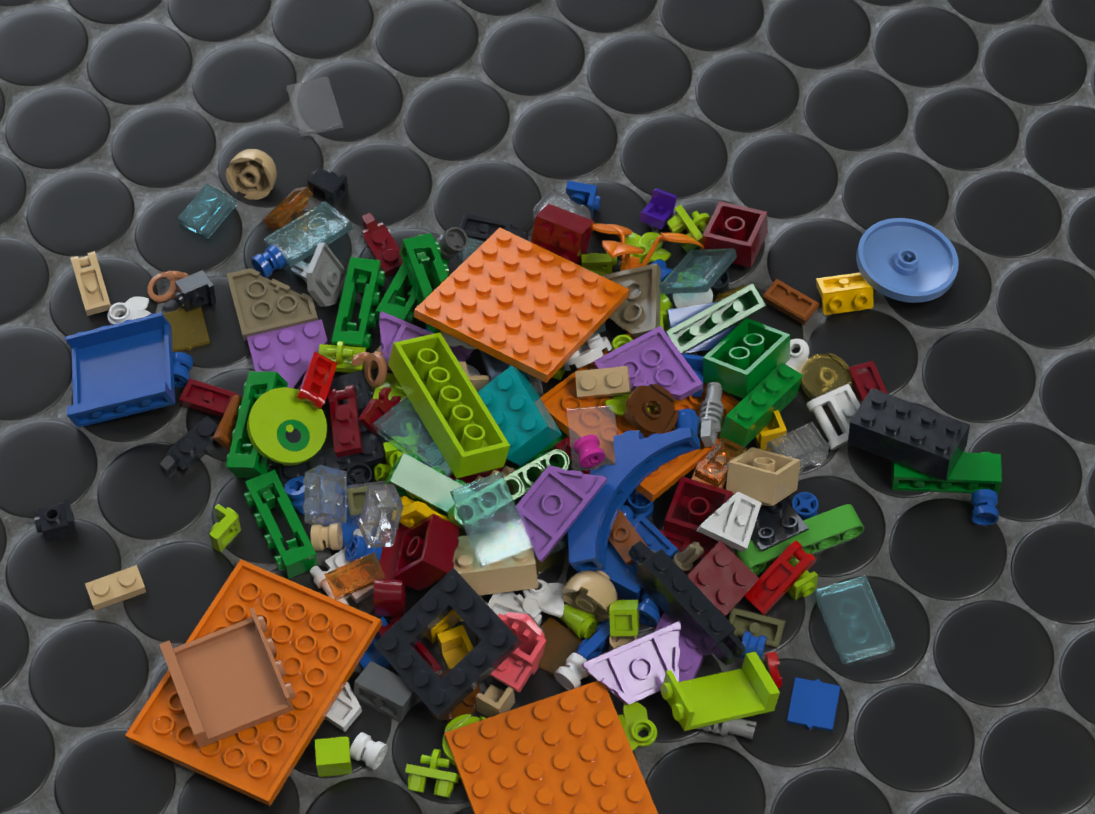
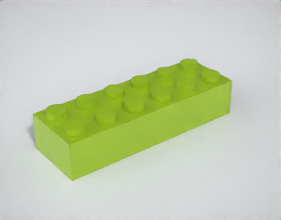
(448, 405)

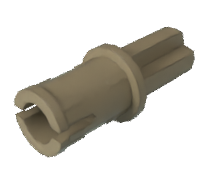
(685, 559)

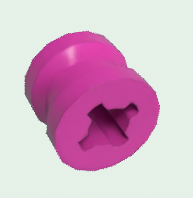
(589, 451)

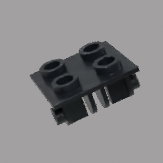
(776, 525)

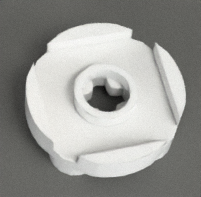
(589, 351)

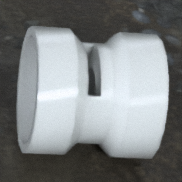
(571, 674)
(368, 751)

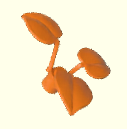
(629, 262)

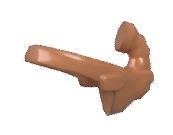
(172, 276)
(371, 362)

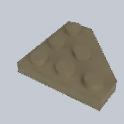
(267, 304)
(642, 308)

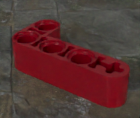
(390, 593)

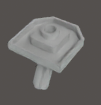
(323, 275)

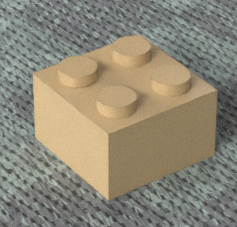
(763, 475)

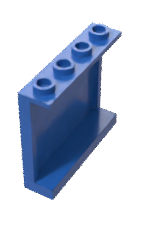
(121, 370)

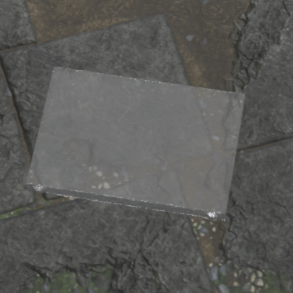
(314, 106)
(593, 421)

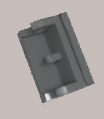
(384, 691)

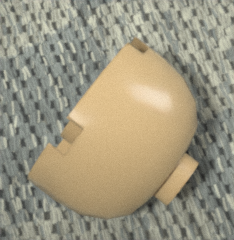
(252, 173)
(590, 593)

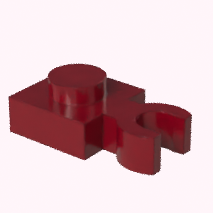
(377, 408)

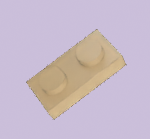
(603, 382)
(115, 587)

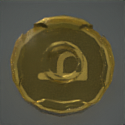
(824, 374)

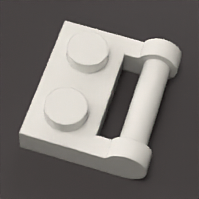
(843, 406)

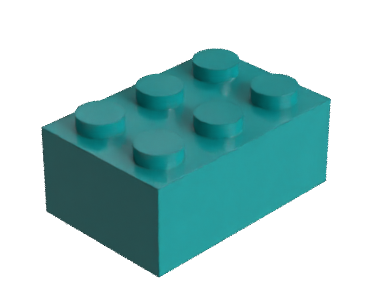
(519, 414)

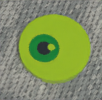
(286, 427)

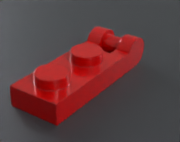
(317, 380)
(779, 577)

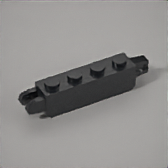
(685, 603)

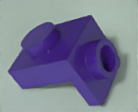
(659, 209)

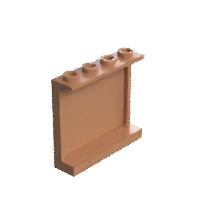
(229, 680)

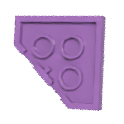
(287, 350)
(654, 361)

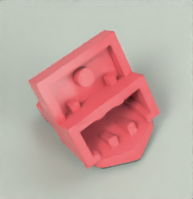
(525, 659)

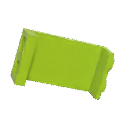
(721, 695)

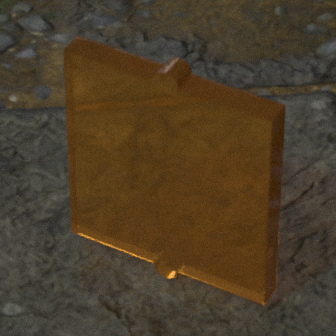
(559, 646)

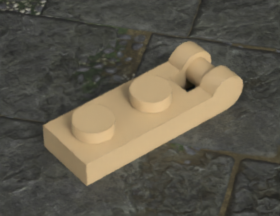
(91, 284)

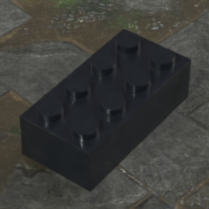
(908, 434)

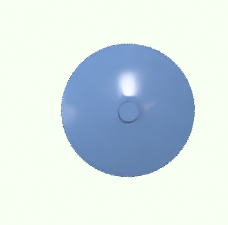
(907, 260)

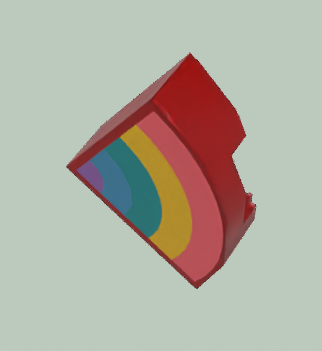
(770, 664)

